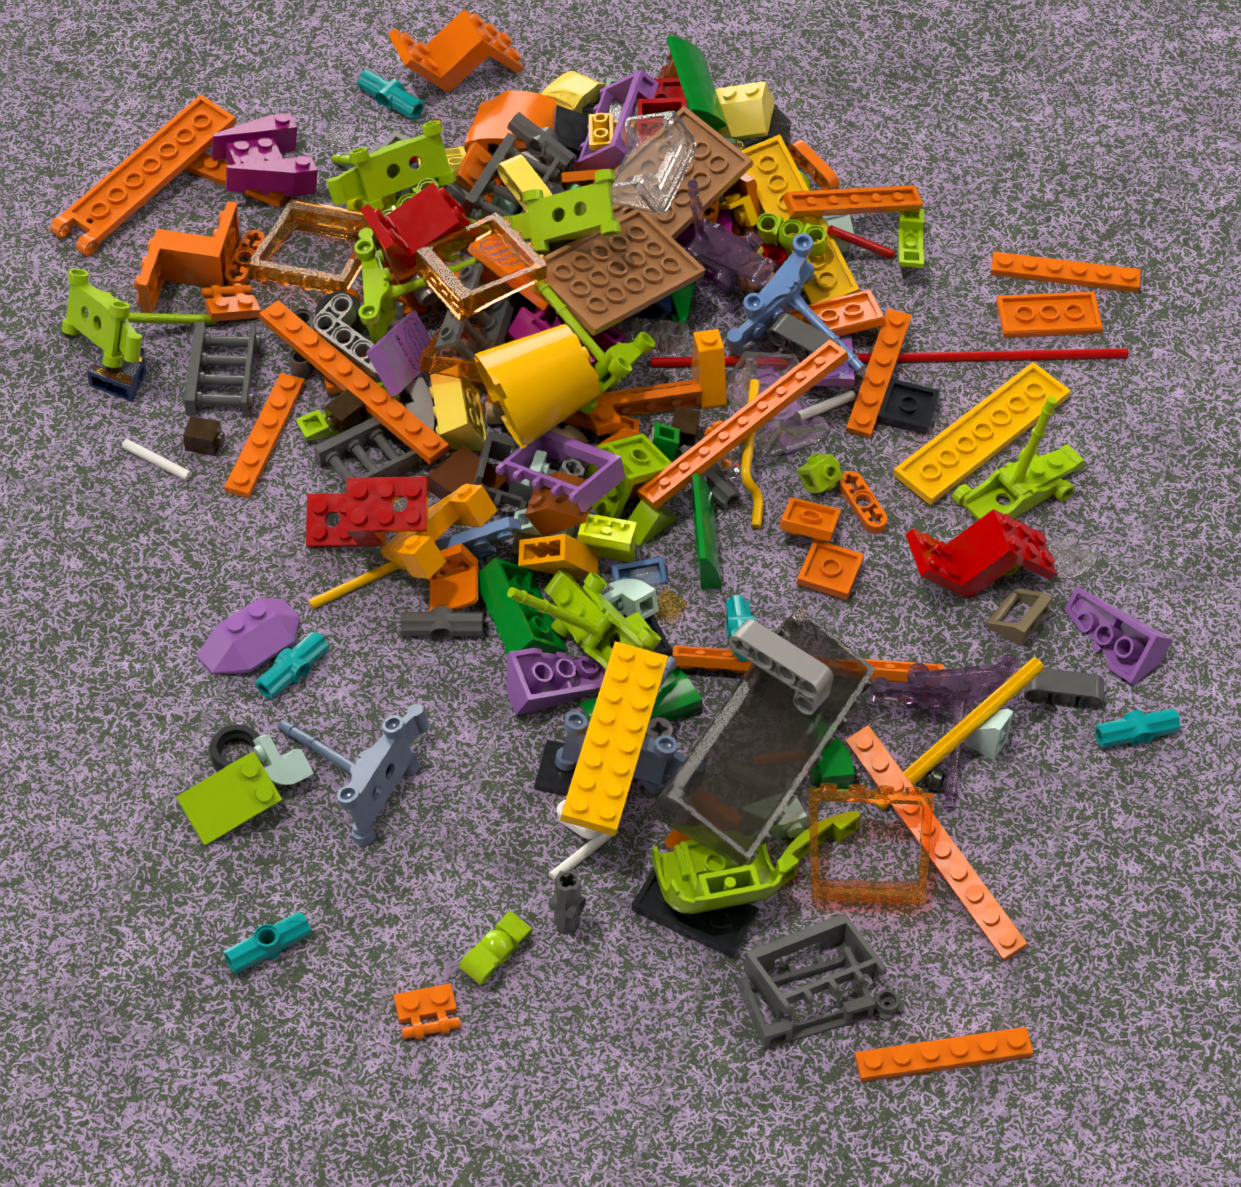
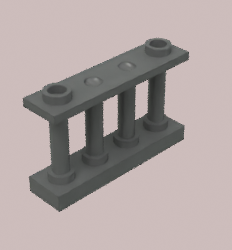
(487, 183)
(494, 321)
(199, 359)
(353, 440)

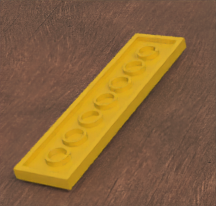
(776, 175)
(979, 434)
(614, 739)

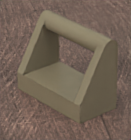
(1020, 632)

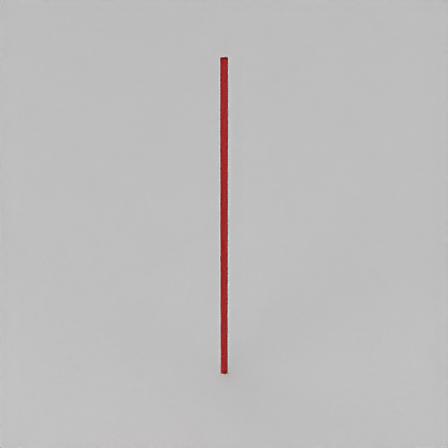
(964, 356)

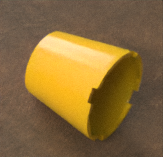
(538, 381)

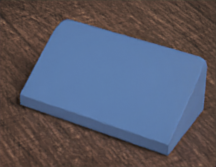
(622, 571)

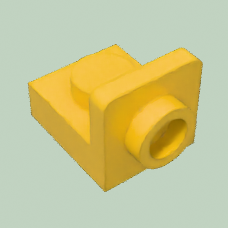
(743, 209)

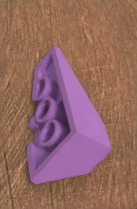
(1126, 641)
(547, 679)

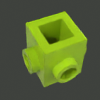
(820, 473)

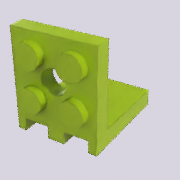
(639, 470)

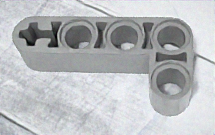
(341, 330)
(785, 662)

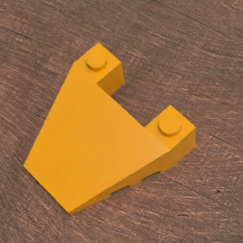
(417, 550)

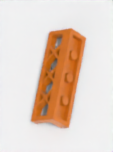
(656, 398)

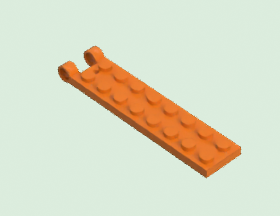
(143, 173)

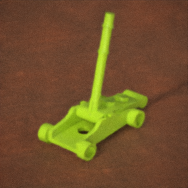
(389, 169)
(564, 214)
(378, 294)
(113, 329)
(615, 361)
(1025, 481)
(586, 615)

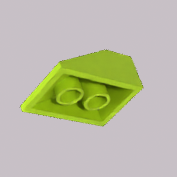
(229, 798)

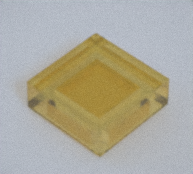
(670, 604)

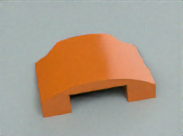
(495, 114)

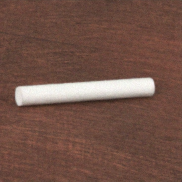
(824, 406)
(156, 459)
(580, 854)

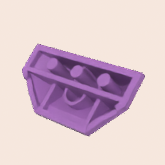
(250, 637)

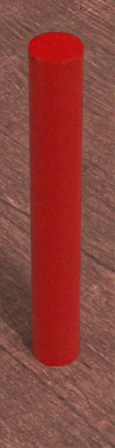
(860, 242)

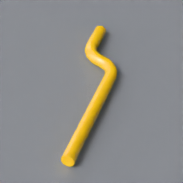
(746, 463)
(353, 585)

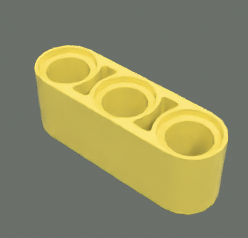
(520, 177)

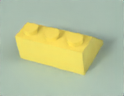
(746, 110)
(458, 412)

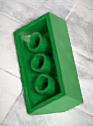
(517, 623)

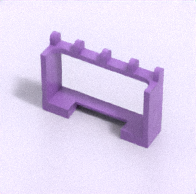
(626, 91)
(558, 447)

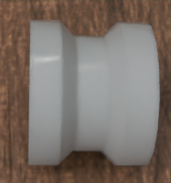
(658, 725)

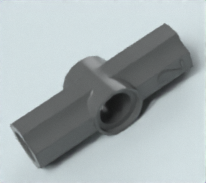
(541, 141)
(722, 491)
(441, 623)
(567, 901)

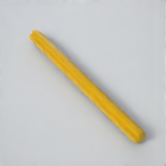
(971, 722)

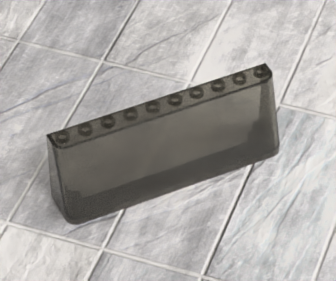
(760, 749)

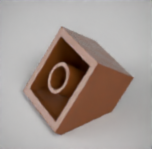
(555, 513)

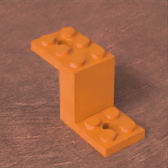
(456, 50)
(187, 258)

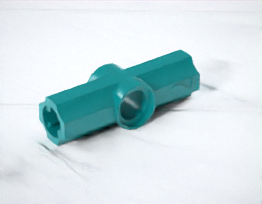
(390, 94)
(737, 613)
(292, 665)
(1137, 728)
(253, 950)

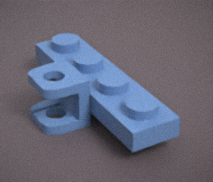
(478, 538)

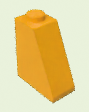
(709, 368)
(557, 552)

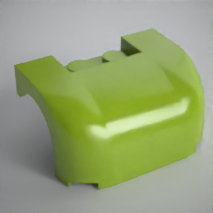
(703, 881)

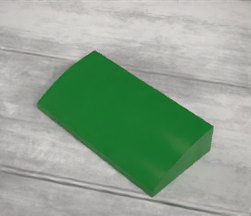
(696, 82)
(705, 534)
(675, 699)

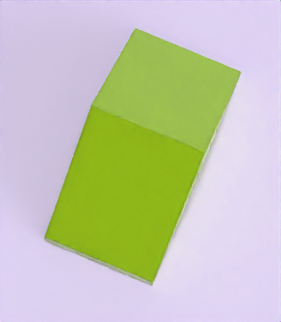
(650, 521)

